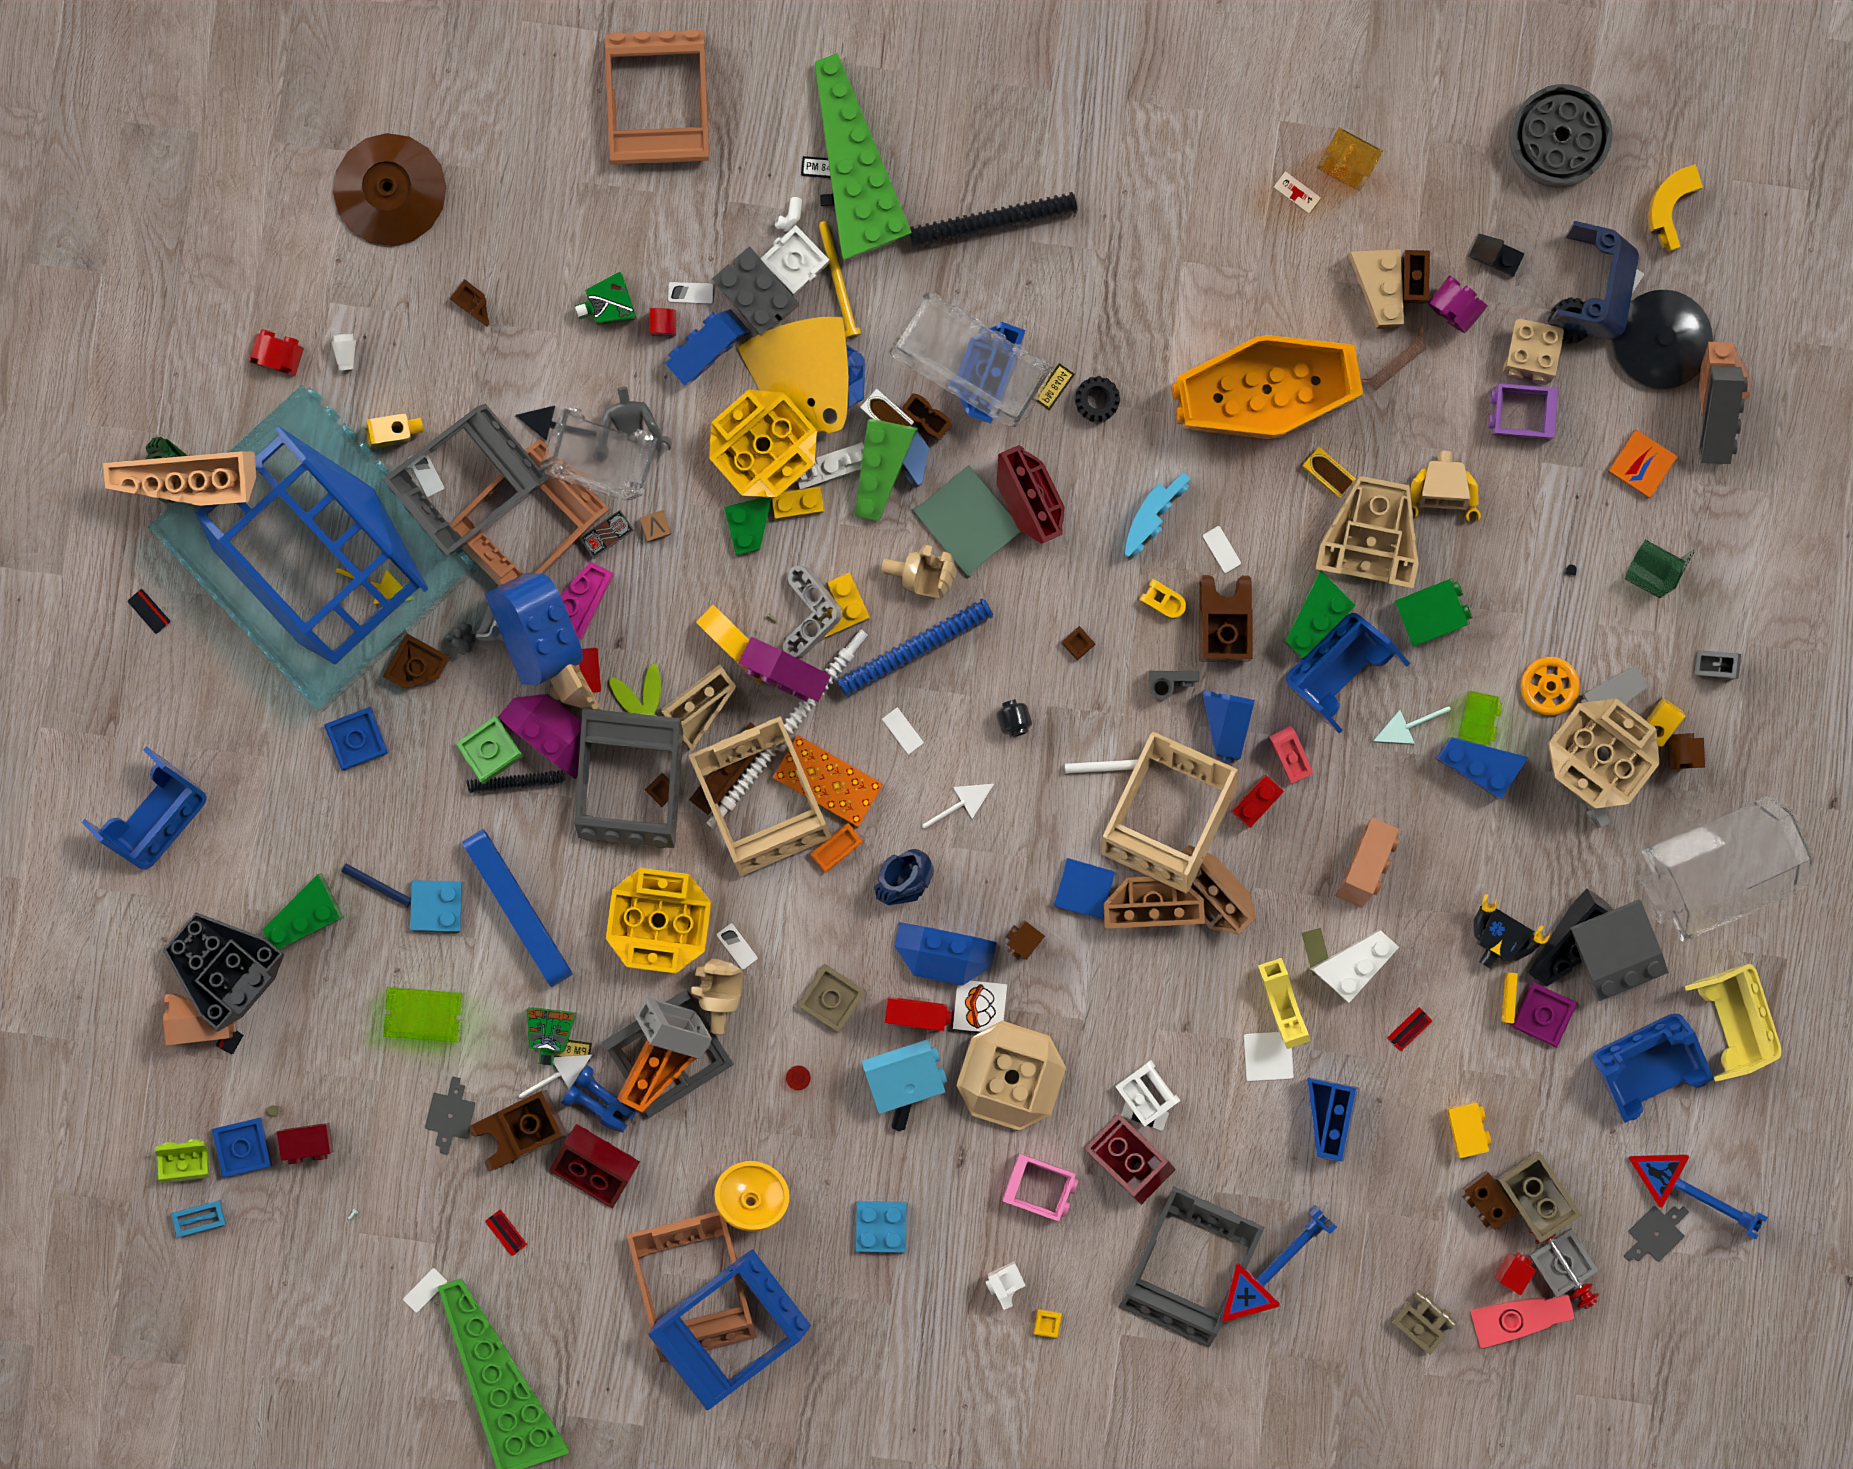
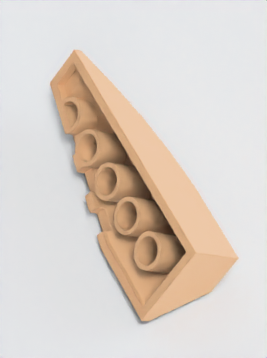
(187, 479)

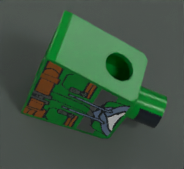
(549, 1031)

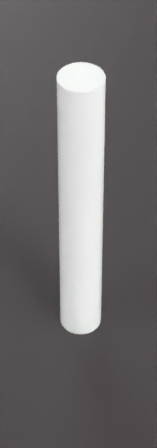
(1100, 766)

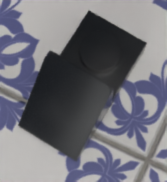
(1496, 254)

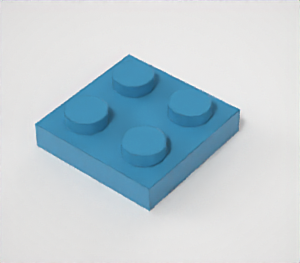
(881, 1226)

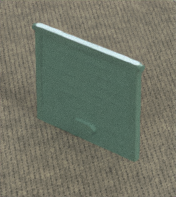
(967, 520)

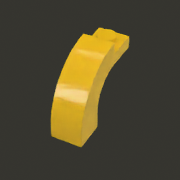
(1660, 209)
(725, 634)

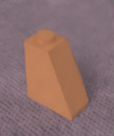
(1719, 355)
(185, 1025)

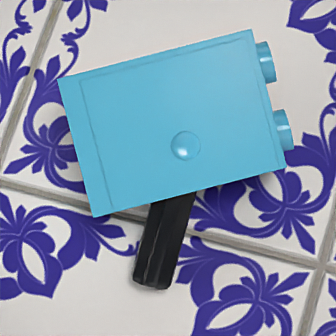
(904, 1078)

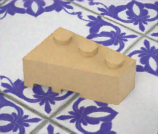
(1381, 283)

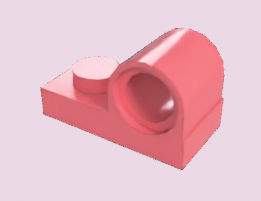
(1291, 754)

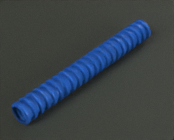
(915, 647)

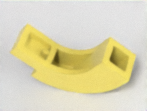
(1283, 1003)

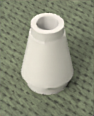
(344, 350)

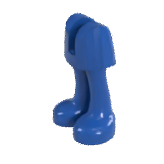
(607, 1116)

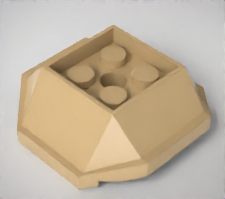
(1630, 748)
(1005, 1049)

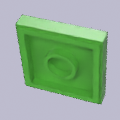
(489, 749)

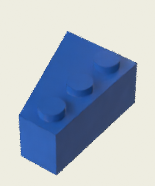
(705, 345)
(1482, 765)

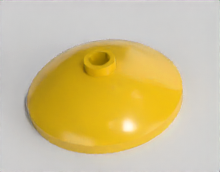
(754, 1183)

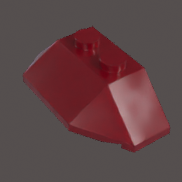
(1030, 494)

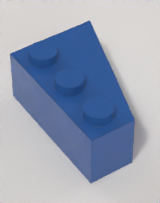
(1332, 1116)

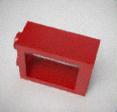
(917, 1013)

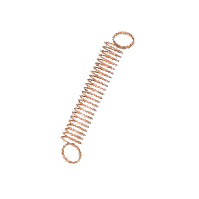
(1398, 361)

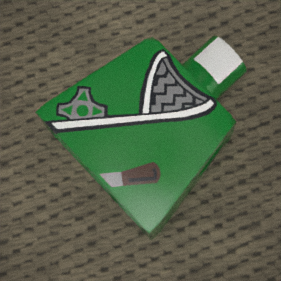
(608, 301)

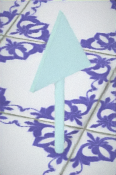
(1398, 731)

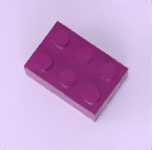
(784, 669)

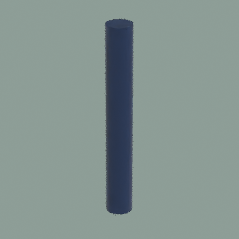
(376, 885)

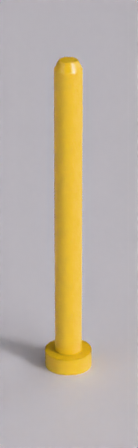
(851, 330)

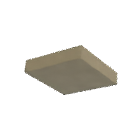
(831, 998)

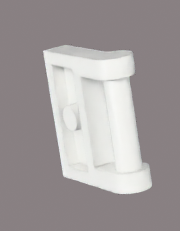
(1141, 1099)

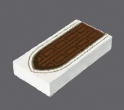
(882, 409)

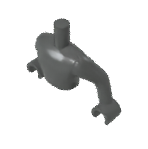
(629, 415)

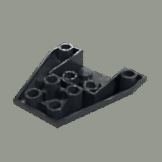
(222, 968)

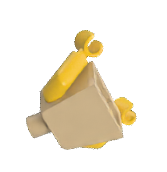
(1445, 486)

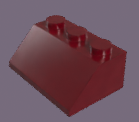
(594, 1166)

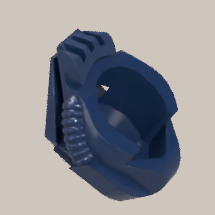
(904, 877)

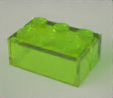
(423, 1014)

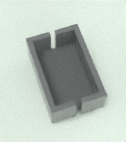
(755, 291)

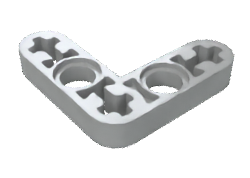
(818, 608)

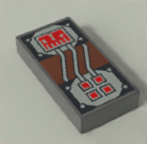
(606, 534)

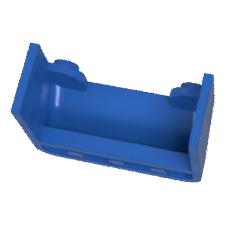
(1337, 661)
(156, 820)

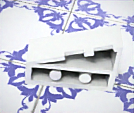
(1354, 966)

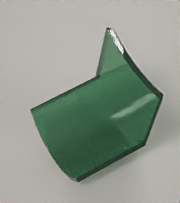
(1656, 569)

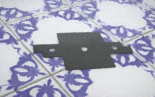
(438, 1115)
(1668, 1235)

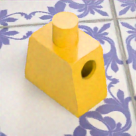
(380, 433)
(1668, 717)

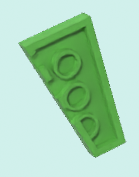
(882, 461)

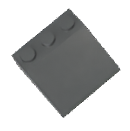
(1619, 950)

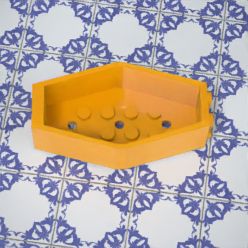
(1273, 361)

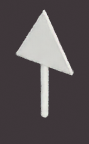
(970, 797)
(568, 1067)

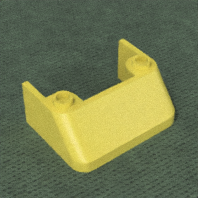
(1743, 1018)

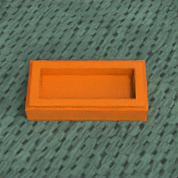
(836, 848)

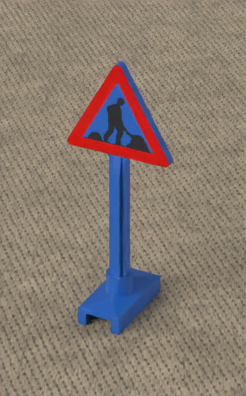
(1662, 1174)

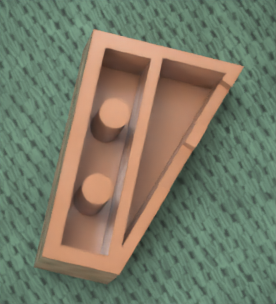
(1369, 862)

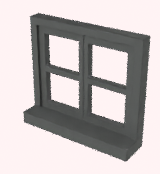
(633, 1031)

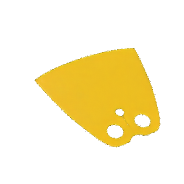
(804, 363)

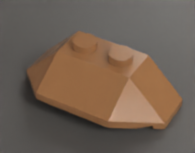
(1226, 900)
(1151, 903)

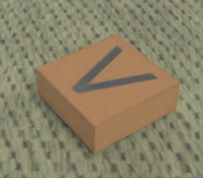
(655, 525)

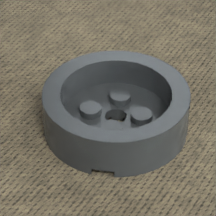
(1556, 161)

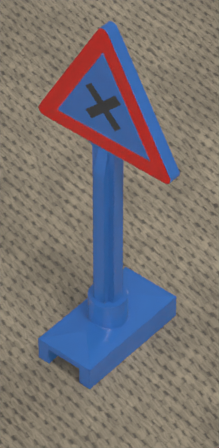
(1248, 1293)

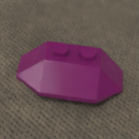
(546, 728)

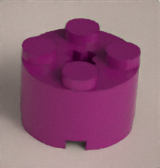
(1457, 304)

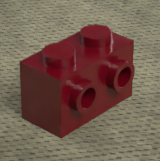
(305, 1142)

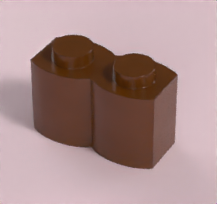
(933, 421)

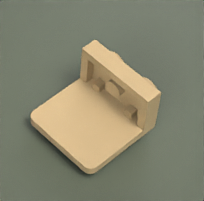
(1534, 351)

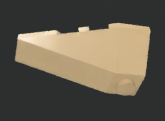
(573, 689)

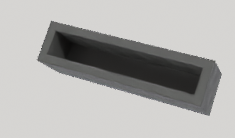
(1721, 414)

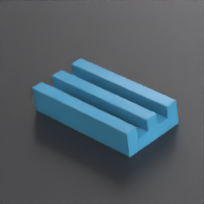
(220, 1213)

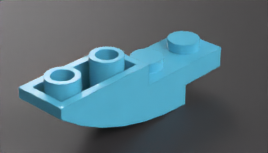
(1146, 521)

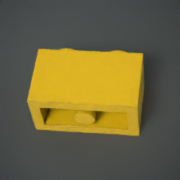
(1468, 1129)

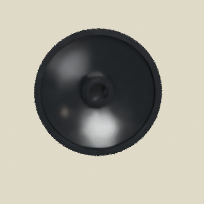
(1663, 339)

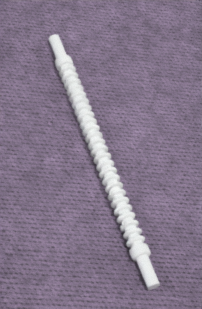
(728, 802)

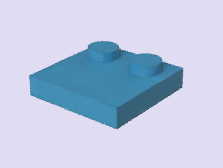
(436, 905)

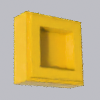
(1047, 1323)

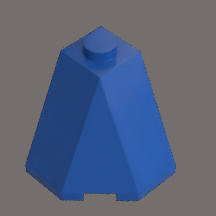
(1228, 723)

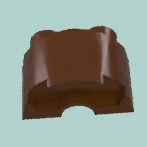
(1686, 751)

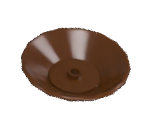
(395, 214)

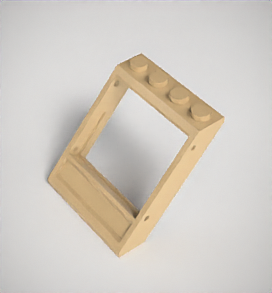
(775, 841)
(1148, 854)

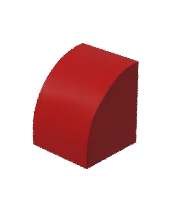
(662, 322)

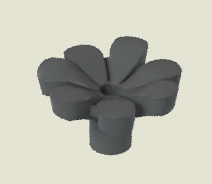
(461, 637)

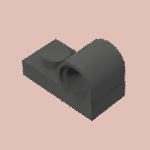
(1185, 679)

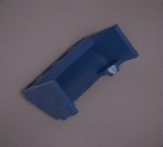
(1608, 316)

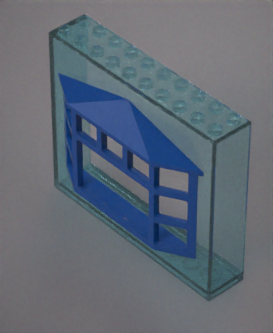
(359, 488)

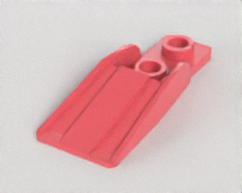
(1519, 1318)

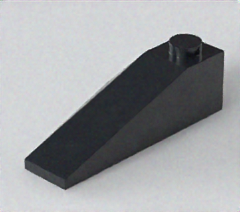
(1560, 951)

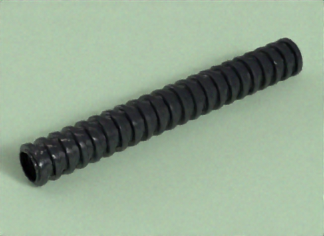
(994, 219)

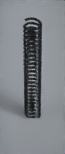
(529, 782)

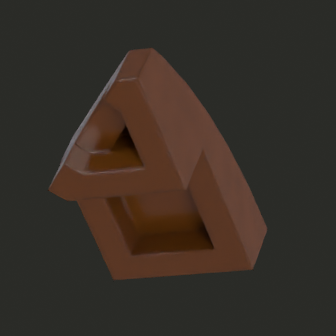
(471, 301)

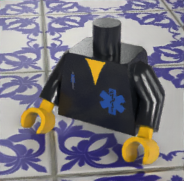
(1503, 935)

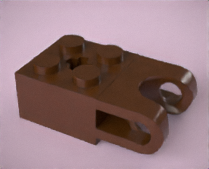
(1227, 614)
(512, 1129)

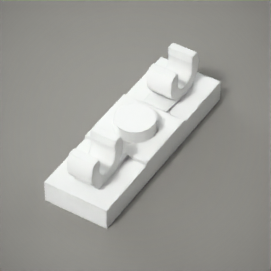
(833, 466)

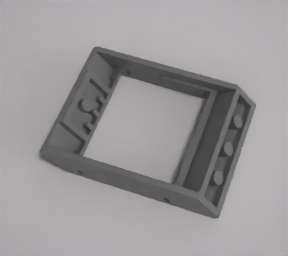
(500, 449)
(636, 732)
(1168, 1308)

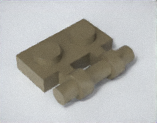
(1418, 1327)

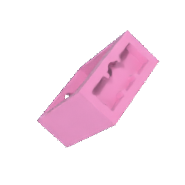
(1015, 1178)

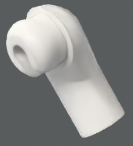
(792, 217)

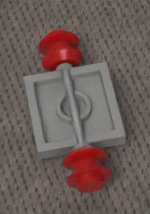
(1566, 1265)

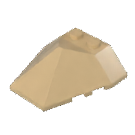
(1373, 534)

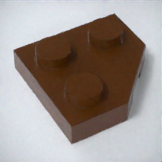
(415, 663)

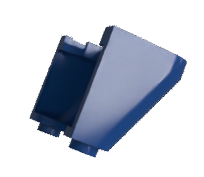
(1651, 1063)

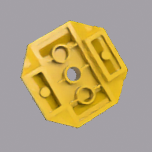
(757, 417)
(631, 925)

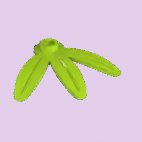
(651, 693)

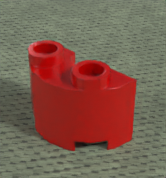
(276, 353)

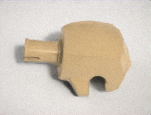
(924, 572)
(718, 991)

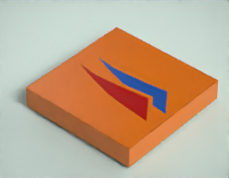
(1642, 463)

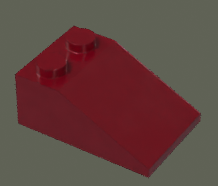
(1130, 1159)

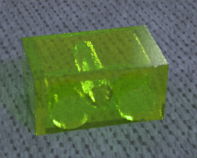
(1479, 718)

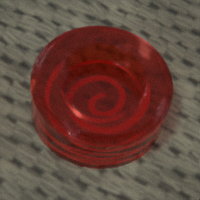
(798, 1077)

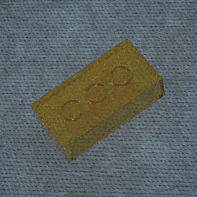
(1349, 159)

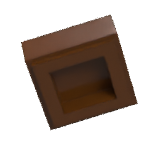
(1078, 643)
(659, 789)

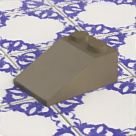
(1539, 1196)

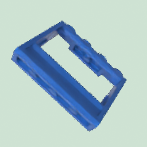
(691, 1358)

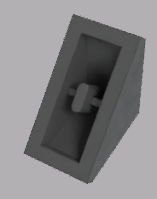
(1718, 664)

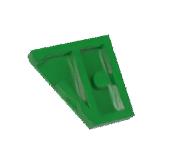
(747, 524)

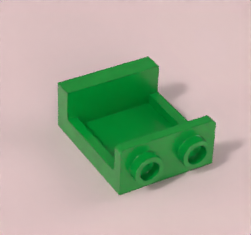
(1433, 611)

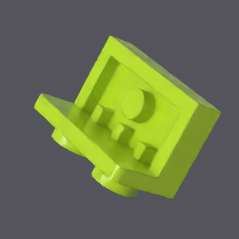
(182, 1161)

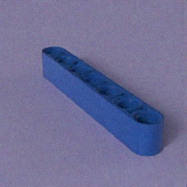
(517, 908)

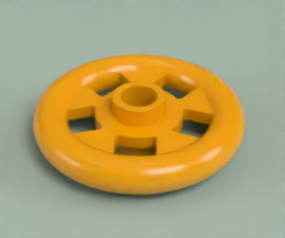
(1529, 690)

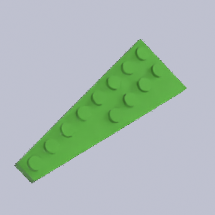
(861, 188)
(508, 1408)

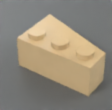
(700, 704)

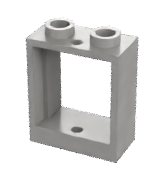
(673, 1028)

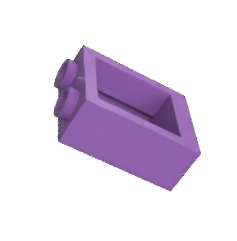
(1549, 411)

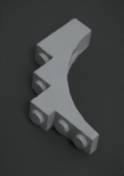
(1624, 688)

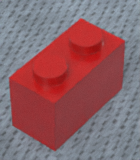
(1257, 801)
(1515, 1272)

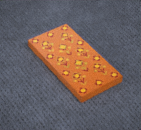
(832, 781)

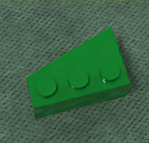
(1319, 614)
(304, 915)

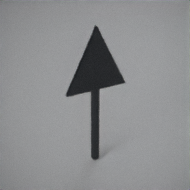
(539, 420)

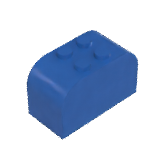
(535, 627)

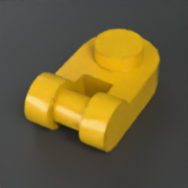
(1172, 604)

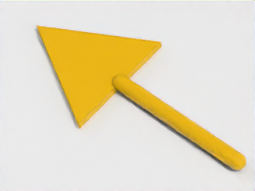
(388, 586)

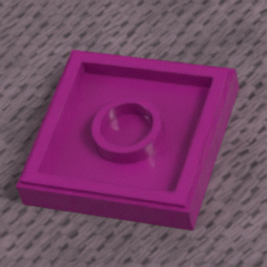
(1544, 1014)

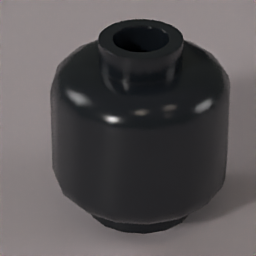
(1014, 718)

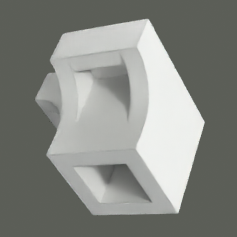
(1005, 1283)

